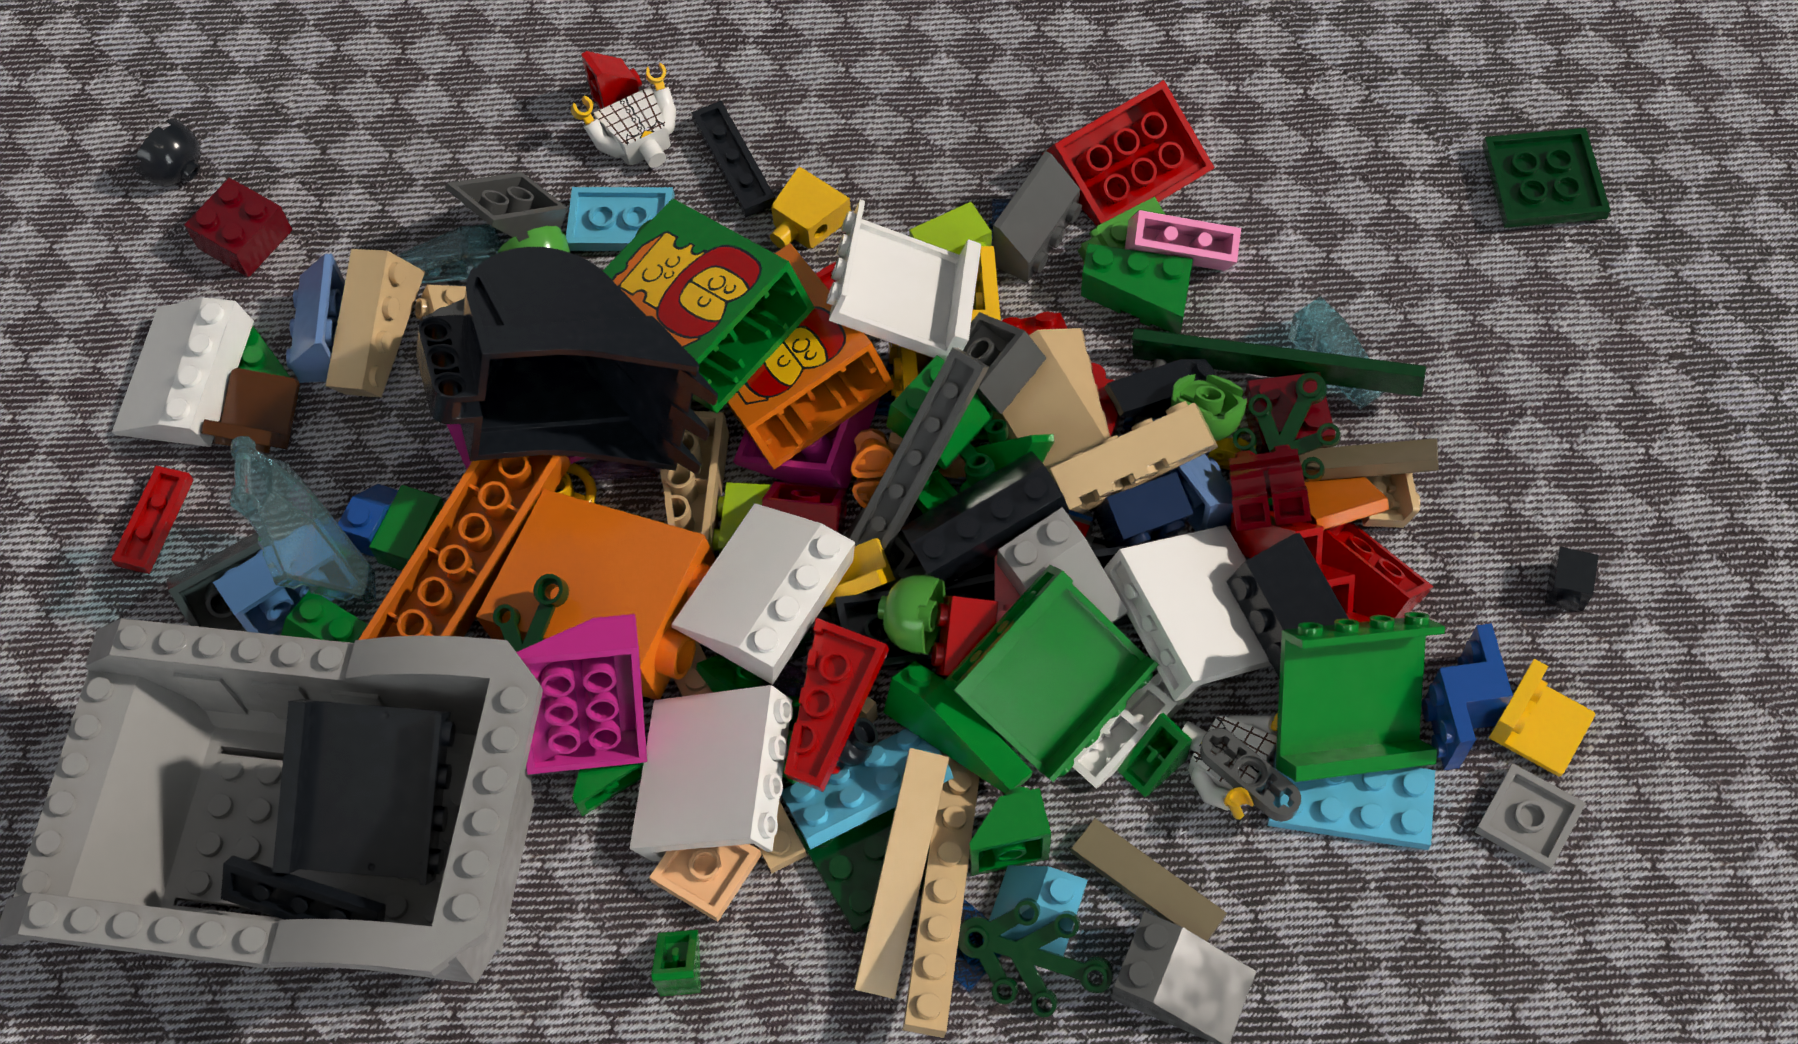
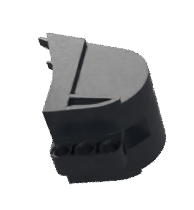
(560, 367)

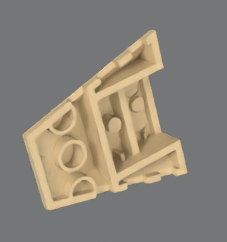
(1059, 398)

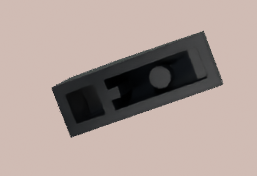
(1151, 390)

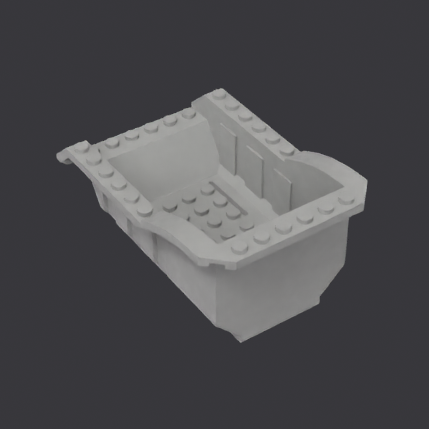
(183, 768)

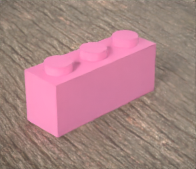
(1205, 242)

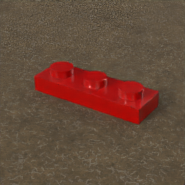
(152, 519)

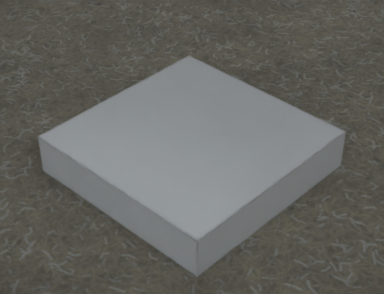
(1530, 818)

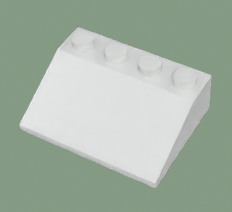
(184, 371)
(766, 589)

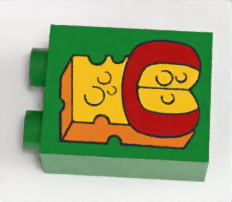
(712, 293)

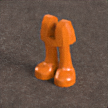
(869, 463)

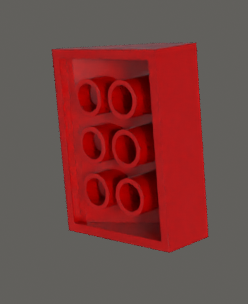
(1132, 155)

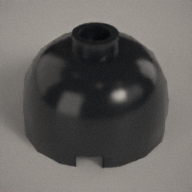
(169, 155)

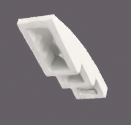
(1124, 731)

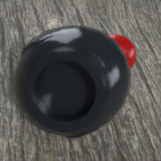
(859, 745)

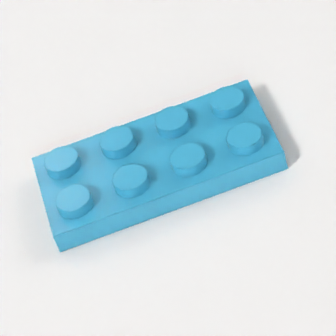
(856, 791)
(1371, 806)

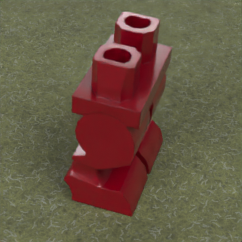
(1268, 476)

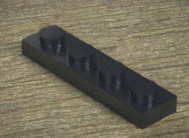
(733, 158)
(292, 896)

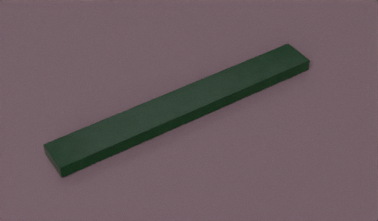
(1281, 361)

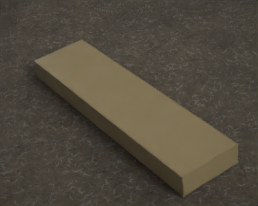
(1375, 459)
(1147, 881)

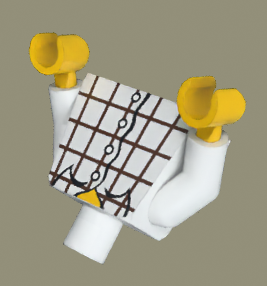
(634, 126)
(1254, 731)

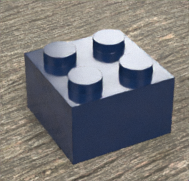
(1144, 512)

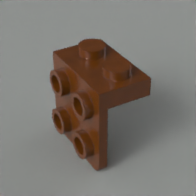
(258, 408)

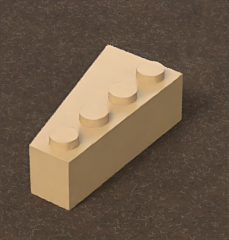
(1134, 457)

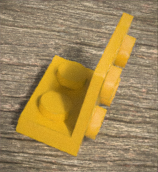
(1542, 723)

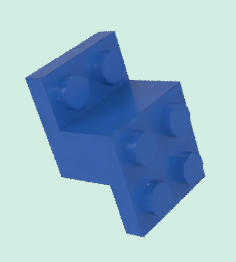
(1467, 697)

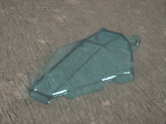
(295, 529)

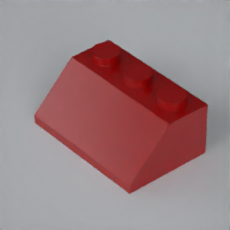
(1381, 579)

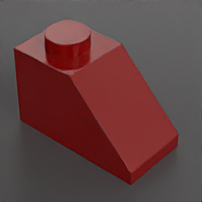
(609, 78)

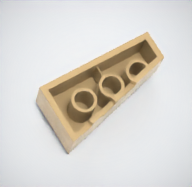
(371, 321)
(693, 498)

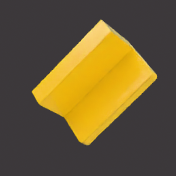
(866, 572)

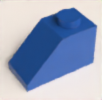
(366, 514)

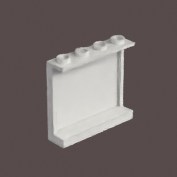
(903, 287)
(1186, 608)
(712, 771)

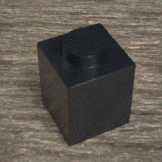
(1571, 579)

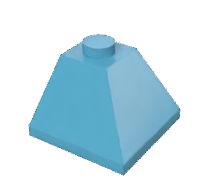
(1051, 889)

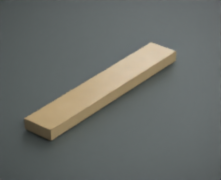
(901, 873)

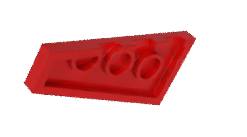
(835, 689)

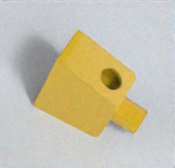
(807, 211)

